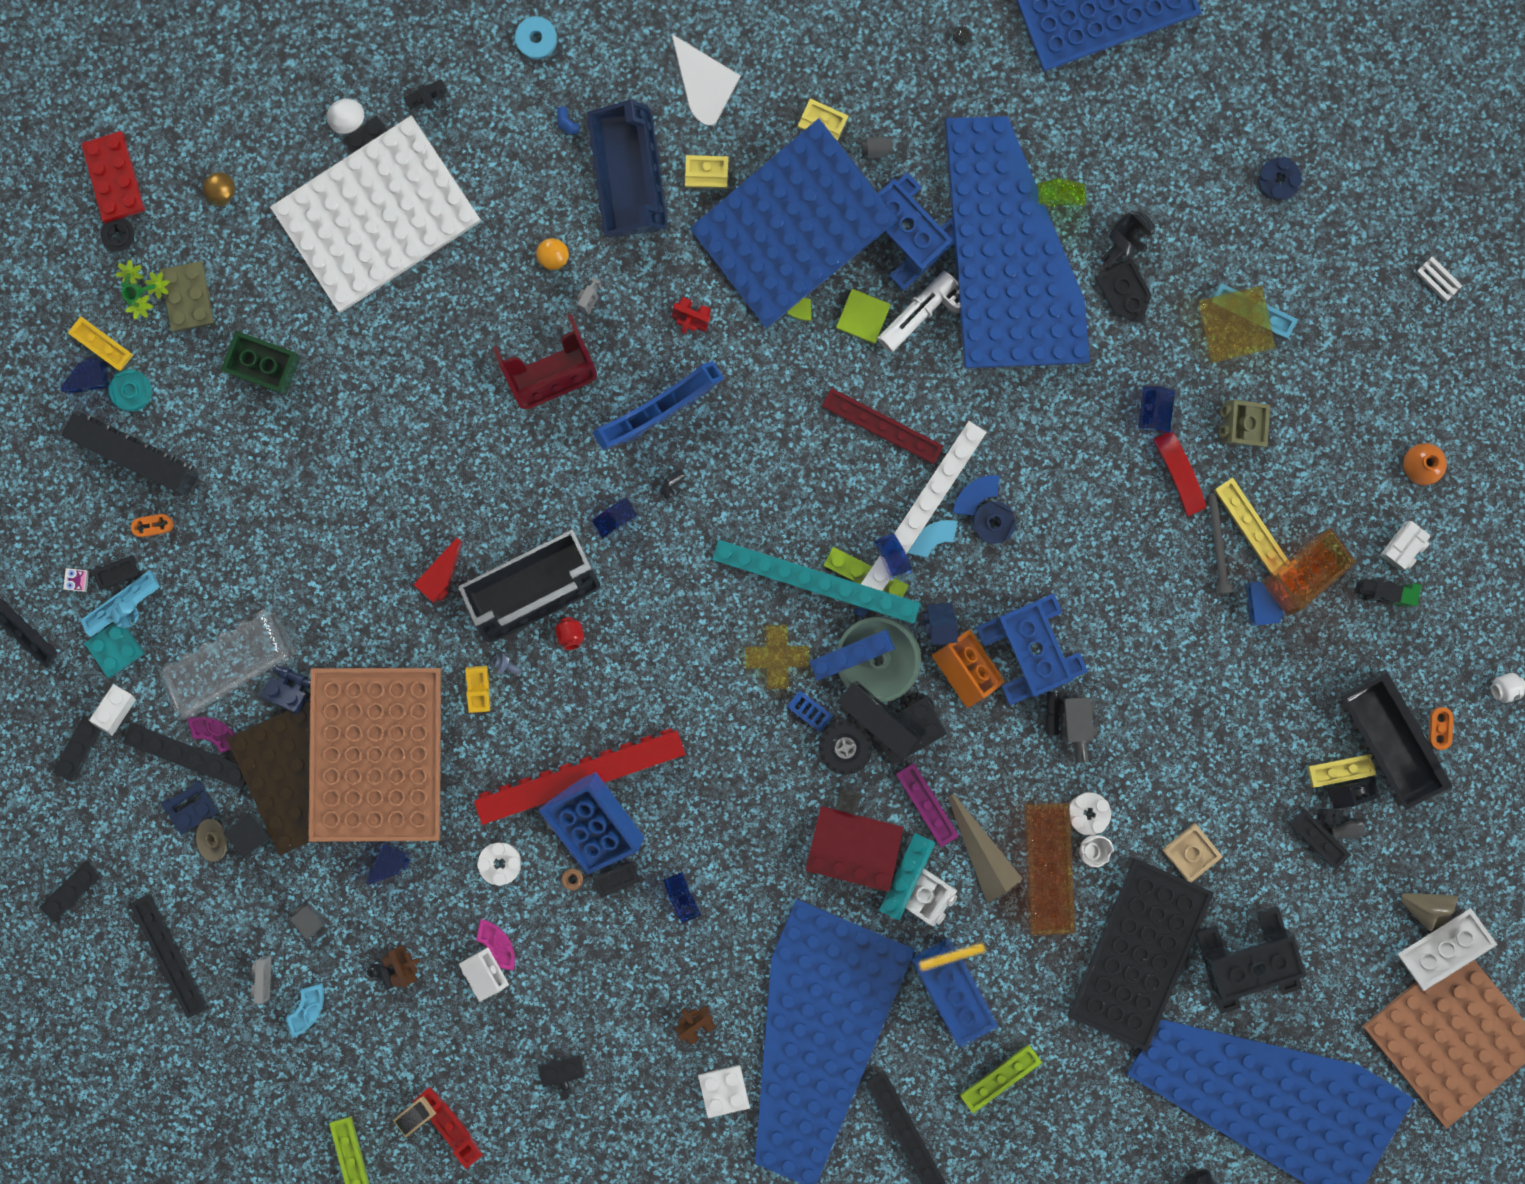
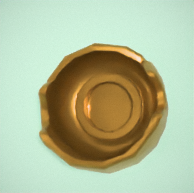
(219, 189)

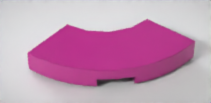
(498, 943)

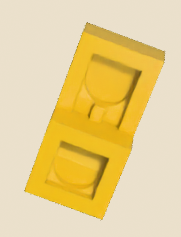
(478, 689)

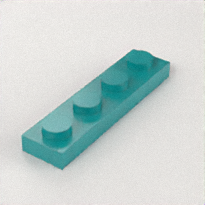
(907, 876)

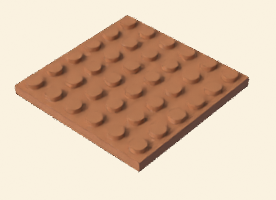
(1452, 1040)

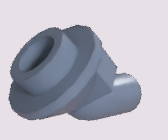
(501, 663)

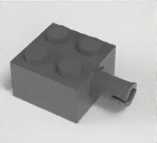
(1078, 724)

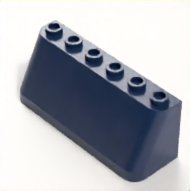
(627, 169)

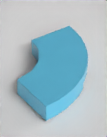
(933, 535)
(308, 1010)

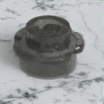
(961, 35)

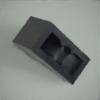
(1353, 793)

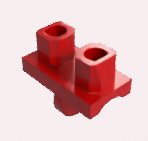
(689, 318)

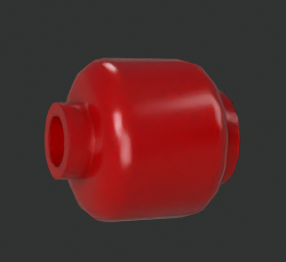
(569, 633)

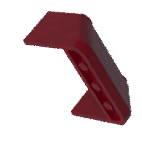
(550, 375)

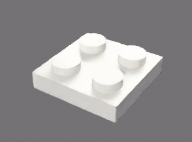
(724, 1091)

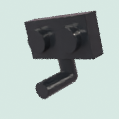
(426, 95)
(562, 1072)

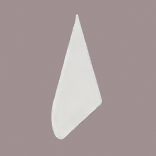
(705, 82)

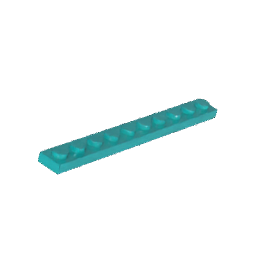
(816, 581)

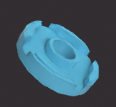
(527, 29)

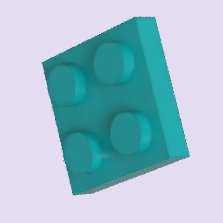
(114, 649)

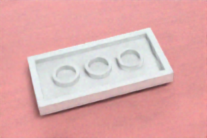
(1447, 949)

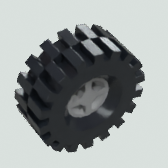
(855, 748)

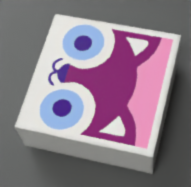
(76, 580)

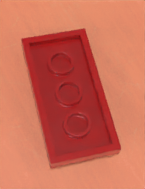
(113, 177)

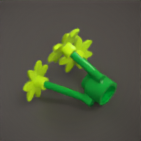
(133, 292)

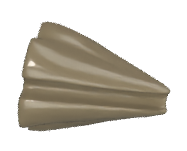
(1430, 909)

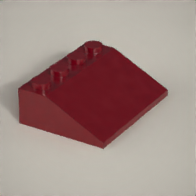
(854, 848)

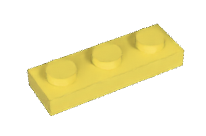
(1341, 770)

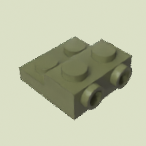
(1245, 423)

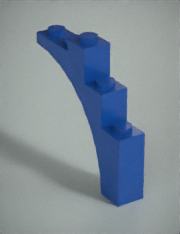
(659, 408)

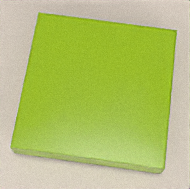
(863, 316)

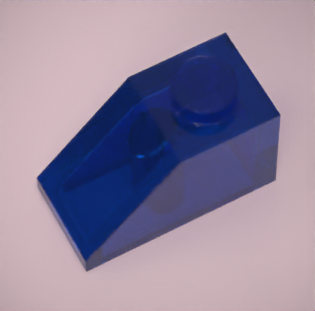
(87, 377)
(615, 518)
(893, 556)
(389, 862)
(682, 897)

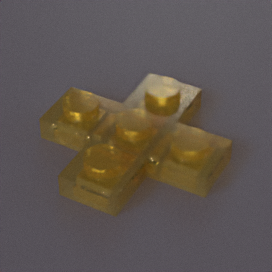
(777, 656)

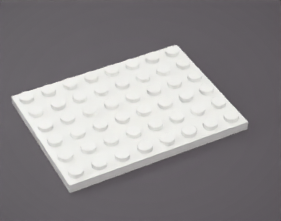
(375, 214)

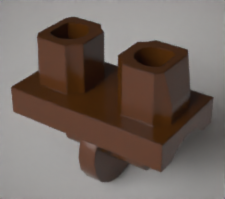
(403, 965)
(692, 1022)

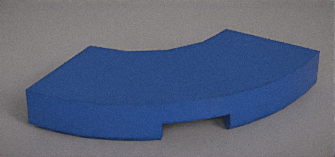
(974, 493)

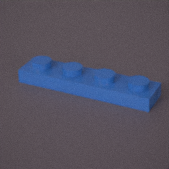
(852, 655)

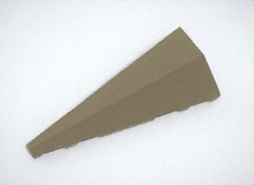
(991, 866)

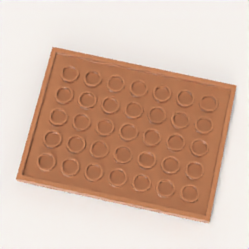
(375, 754)

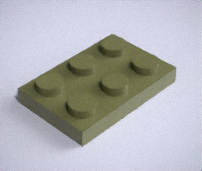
(188, 297)

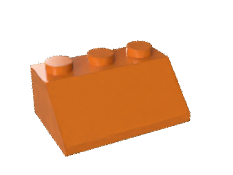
(968, 669)

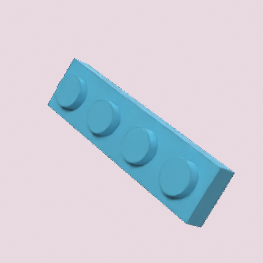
(1280, 322)

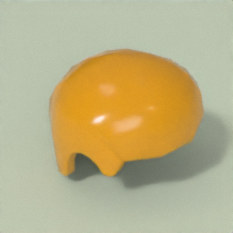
(552, 254)

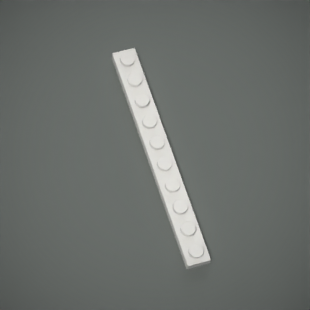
(930, 498)

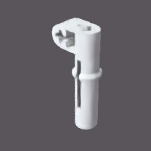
(938, 292)

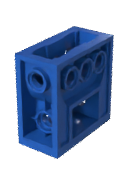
(955, 995)

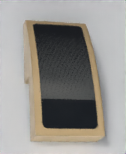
(414, 1116)

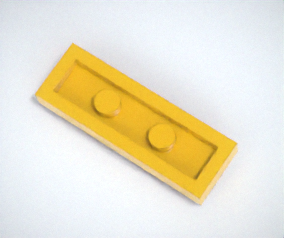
(100, 343)

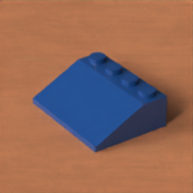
(592, 824)

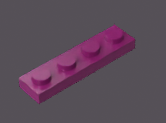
(927, 805)

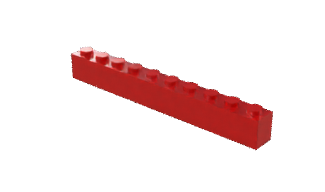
(608, 767)

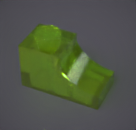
(1061, 192)

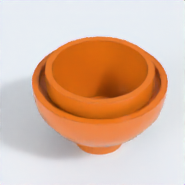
(1416, 467)

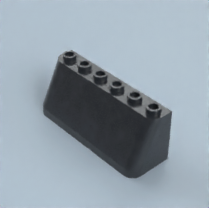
(529, 587)
(1395, 740)

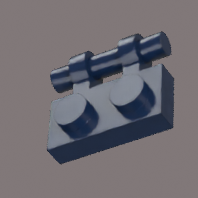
(283, 695)

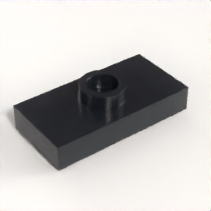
(116, 572)
(616, 879)

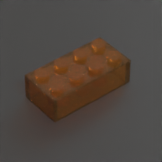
(1309, 571)

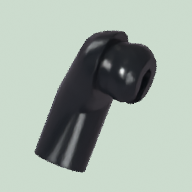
(669, 482)
(381, 972)

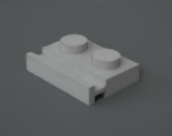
(588, 297)
(262, 974)

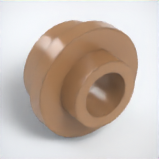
(565, 879)

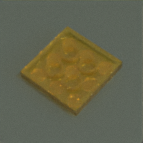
(1236, 324)

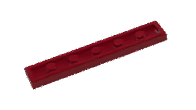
(882, 426)

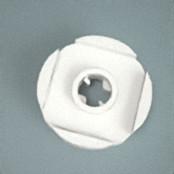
(1099, 807)
(499, 851)

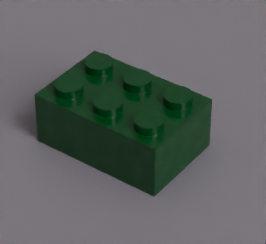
(260, 363)

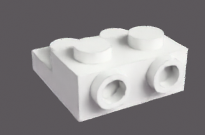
(931, 898)

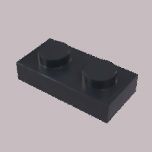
(365, 134)

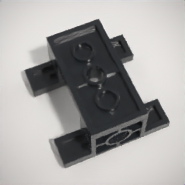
(1234, 973)

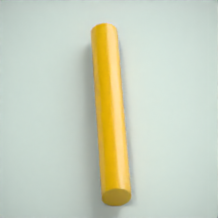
(952, 956)

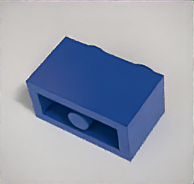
(1262, 605)

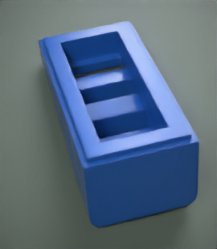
(796, 699)

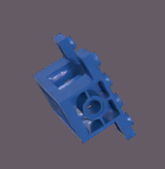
(925, 240)
(1022, 629)

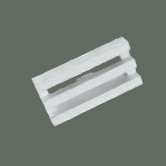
(1439, 268)

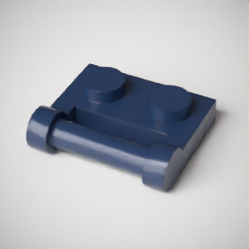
(194, 813)

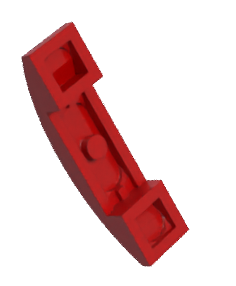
(1181, 473)
(452, 1129)

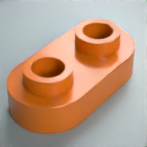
(1442, 728)

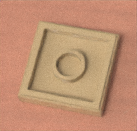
(1192, 853)

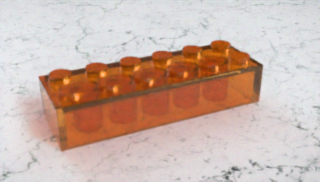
(1049, 868)

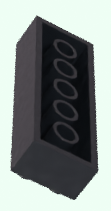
(125, 451)

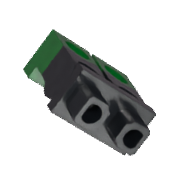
(1389, 592)

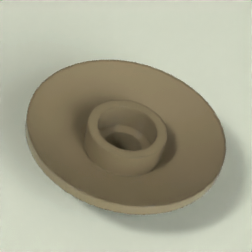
(211, 840)

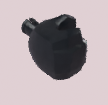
(1125, 238)

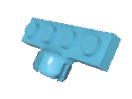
(122, 606)

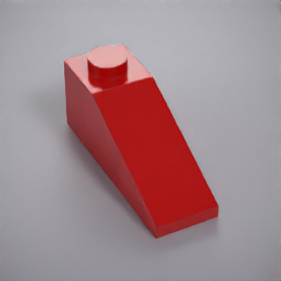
(439, 575)

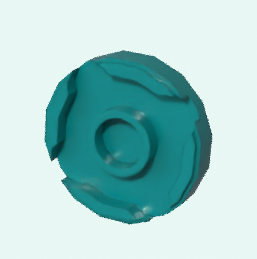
(130, 390)

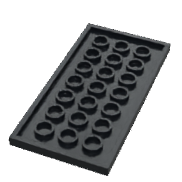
(1140, 954)

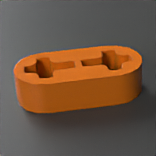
(152, 520)

